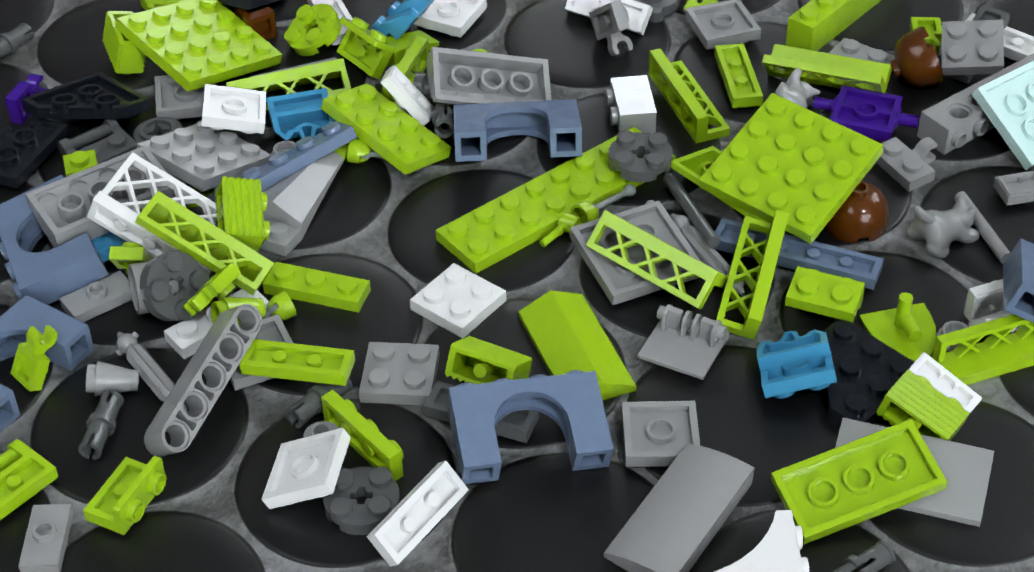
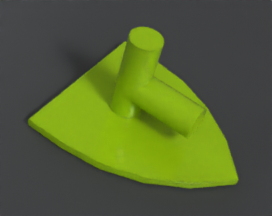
(905, 328)

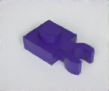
(22, 90)

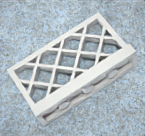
(121, 217)

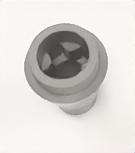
(110, 377)

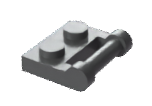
(110, 147)

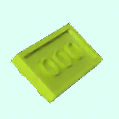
(386, 128)
(859, 480)

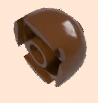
(916, 60)
(861, 215)

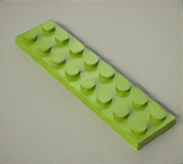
(531, 209)

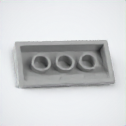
(485, 77)
(65, 203)
(963, 465)
(681, 512)

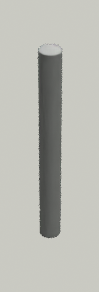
(691, 210)

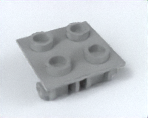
(683, 342)

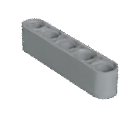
(190, 386)

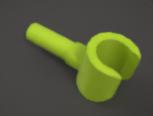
(564, 223)

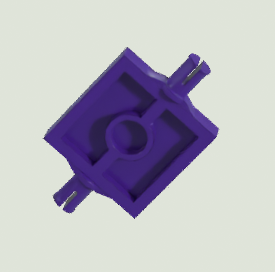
(867, 112)

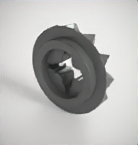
(151, 126)

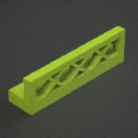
(827, 68)
(290, 78)
(686, 104)
(203, 241)
(666, 251)
(764, 274)
(990, 358)

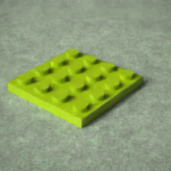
(198, 42)
(792, 165)

